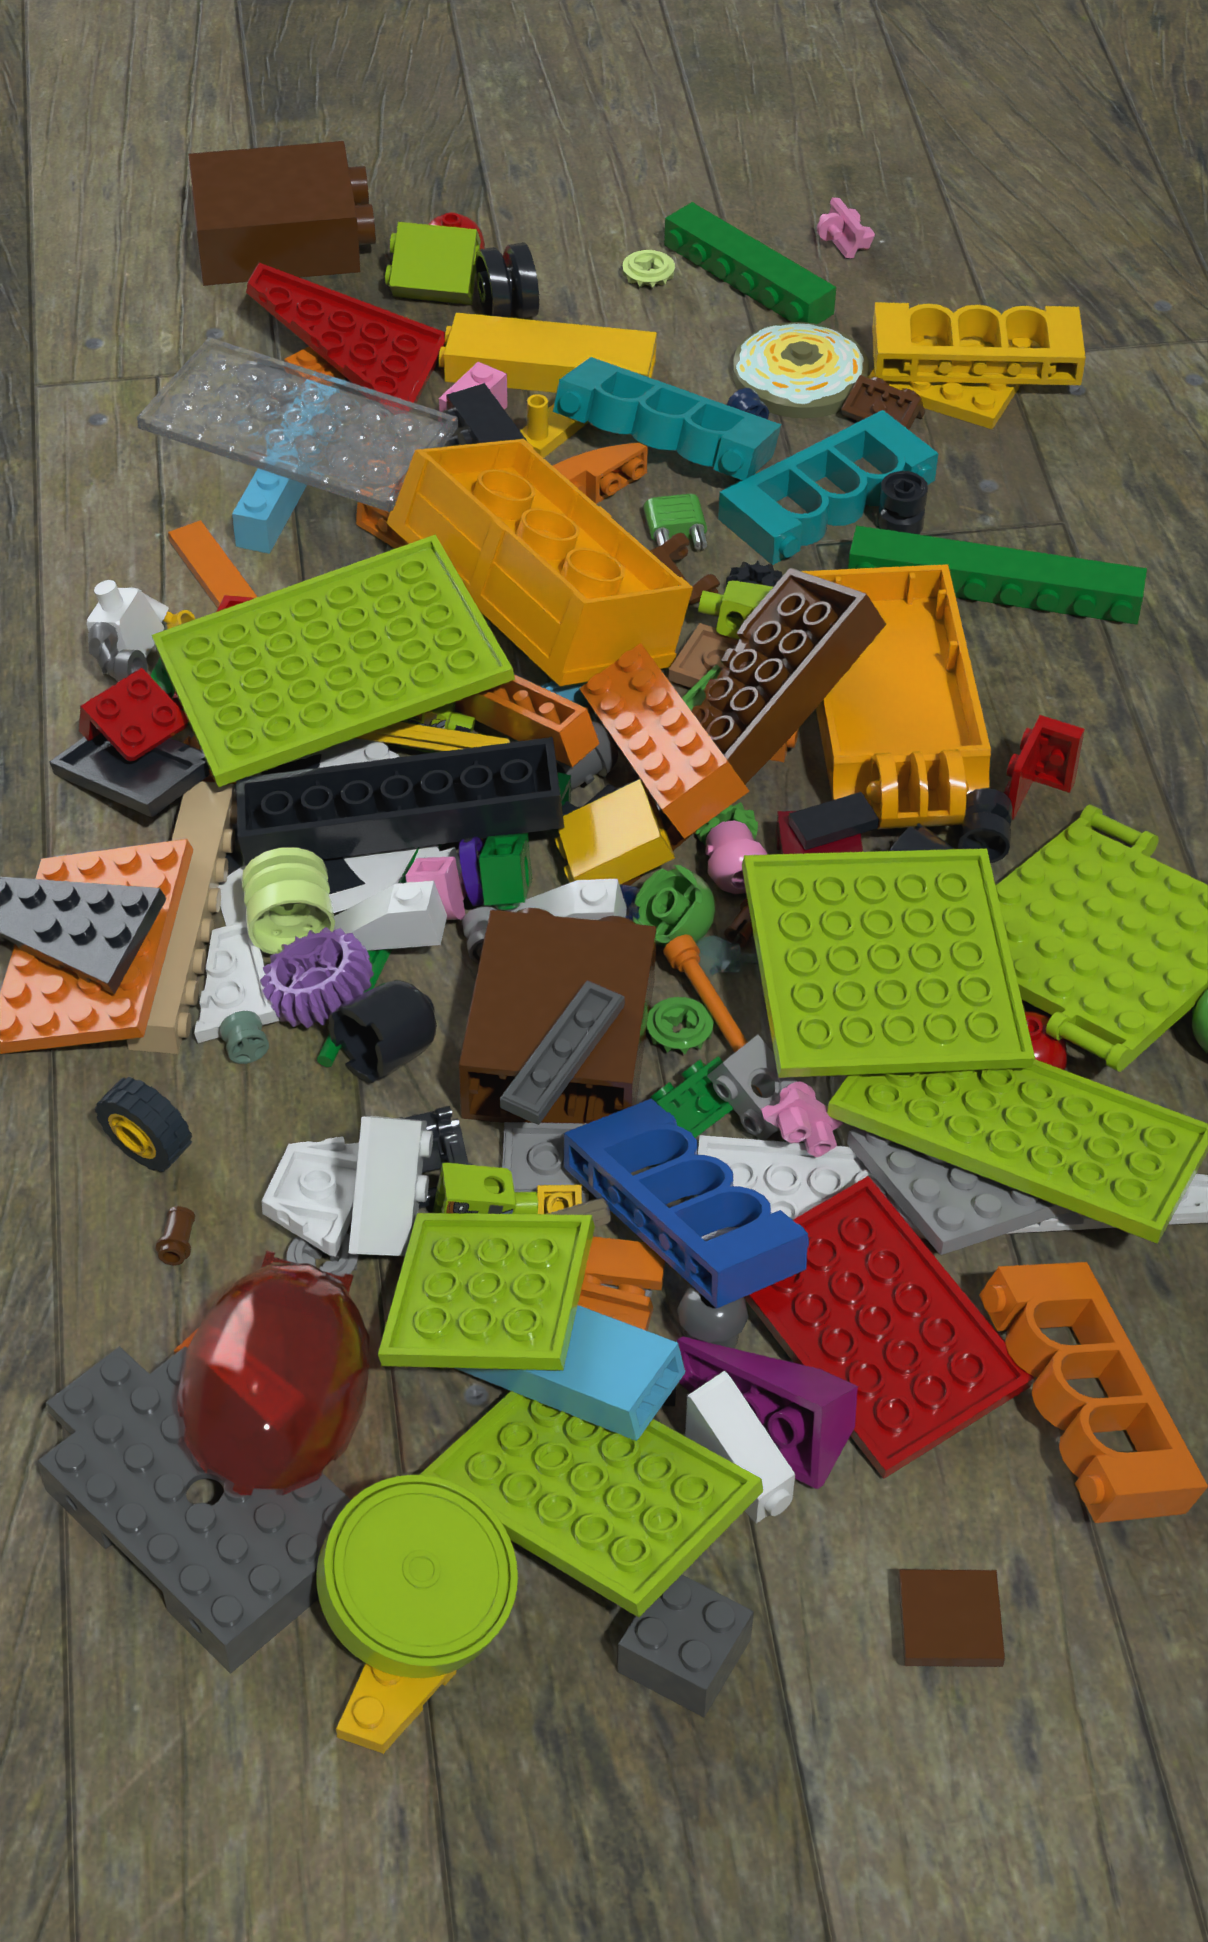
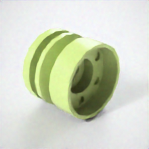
(286, 897)

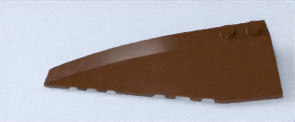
(781, 670)

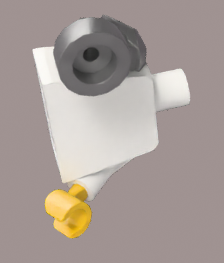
(123, 628)

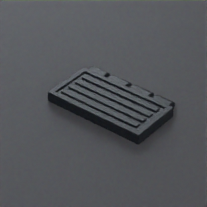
(140, 784)

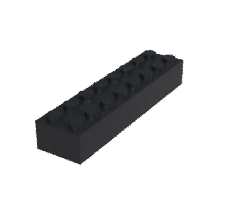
(402, 801)

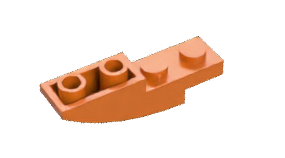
(606, 469)

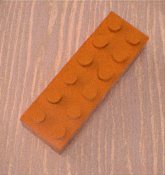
(663, 741)

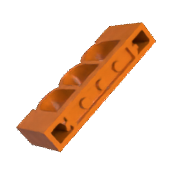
(1112, 1484)

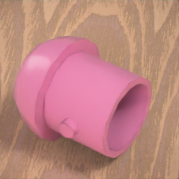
(726, 848)

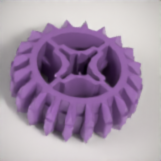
(316, 976)

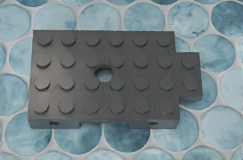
(124, 1475)

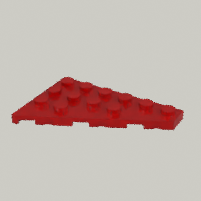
(355, 337)

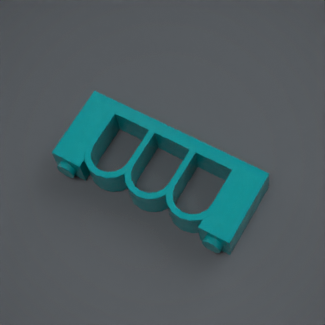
(667, 418)
(776, 533)

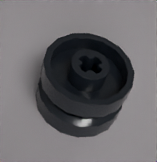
(507, 281)

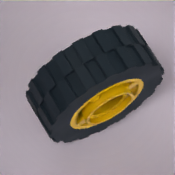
(143, 1124)

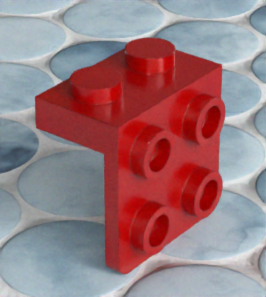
(132, 715)
(1047, 757)

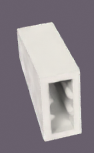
(729, 1427)

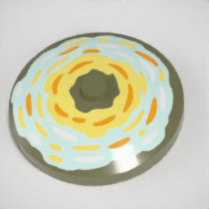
(800, 368)

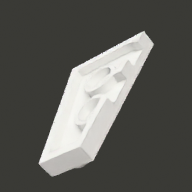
(232, 981)

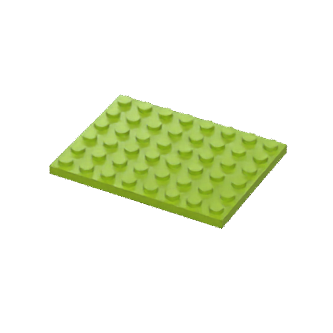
(330, 659)

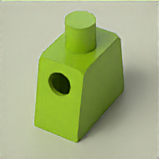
(733, 606)

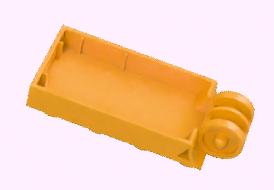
(908, 709)

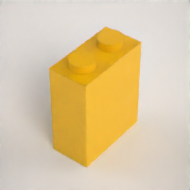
(615, 837)

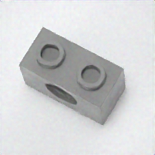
(733, 1080)

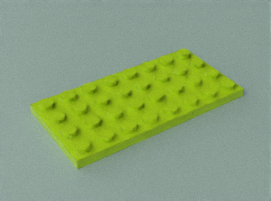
(1040, 1135)

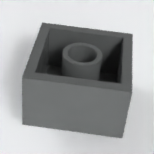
(686, 1644)

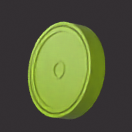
(416, 1576)

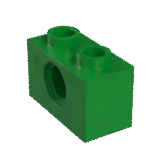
(506, 870)

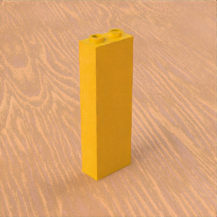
(540, 352)

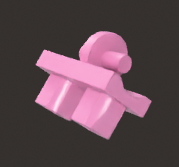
(844, 229)
(803, 1119)

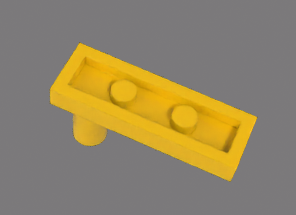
(546, 428)

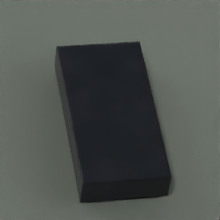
(833, 820)

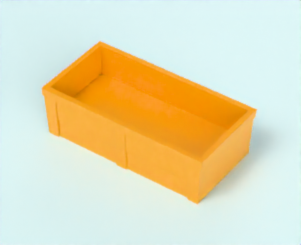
(542, 558)

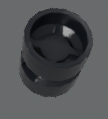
(902, 502)
(987, 823)

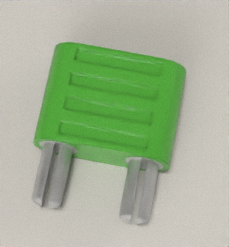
(674, 515)

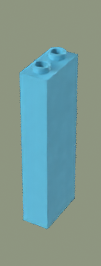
(609, 1377)

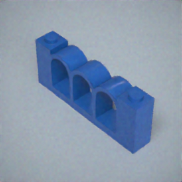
(720, 1269)

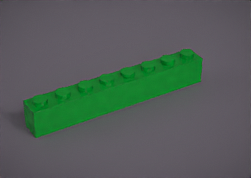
(1011, 574)

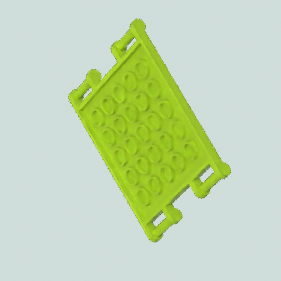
(1106, 937)

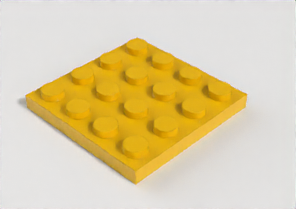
(969, 402)

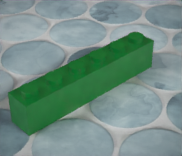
(749, 265)

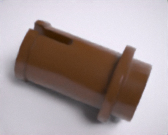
(741, 925)
(174, 1245)

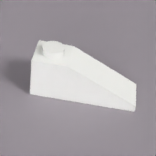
(581, 900)
(397, 917)

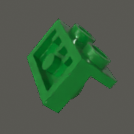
(694, 1101)

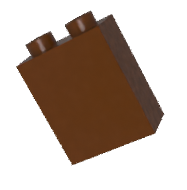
(281, 209)
(523, 985)

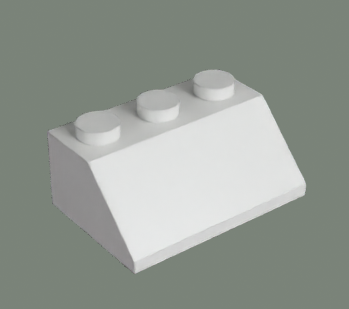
(388, 1184)

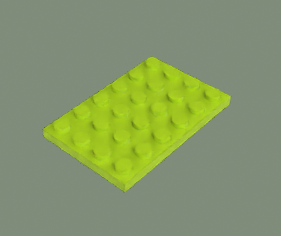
(595, 1501)

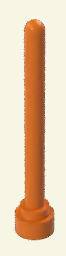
(684, 955)

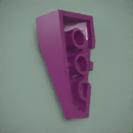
(797, 1404)

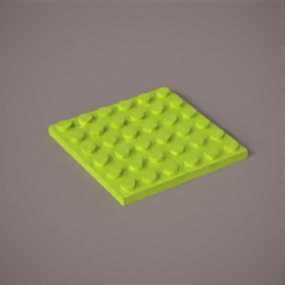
(885, 963)

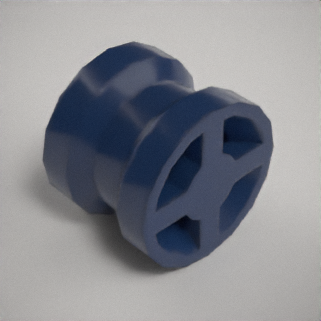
(748, 401)

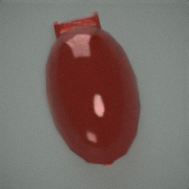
(275, 1377)

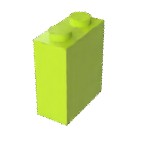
(433, 263)

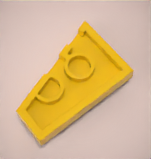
(384, 1707)

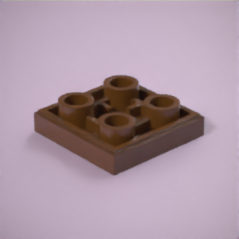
(951, 1618)

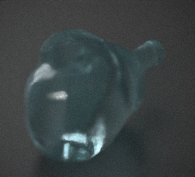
(722, 956)

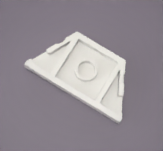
(314, 1191)

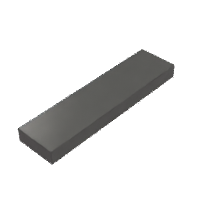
(562, 1052)

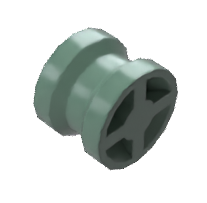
(244, 1037)

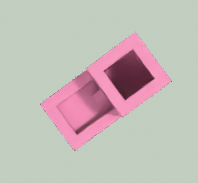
(446, 878)

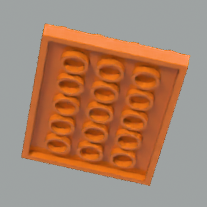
(57, 1008)

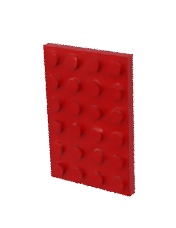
(890, 1323)

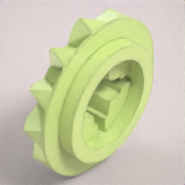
(636, 268)

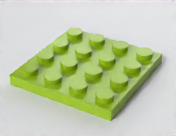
(488, 1291)

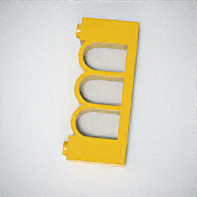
(1055, 329)

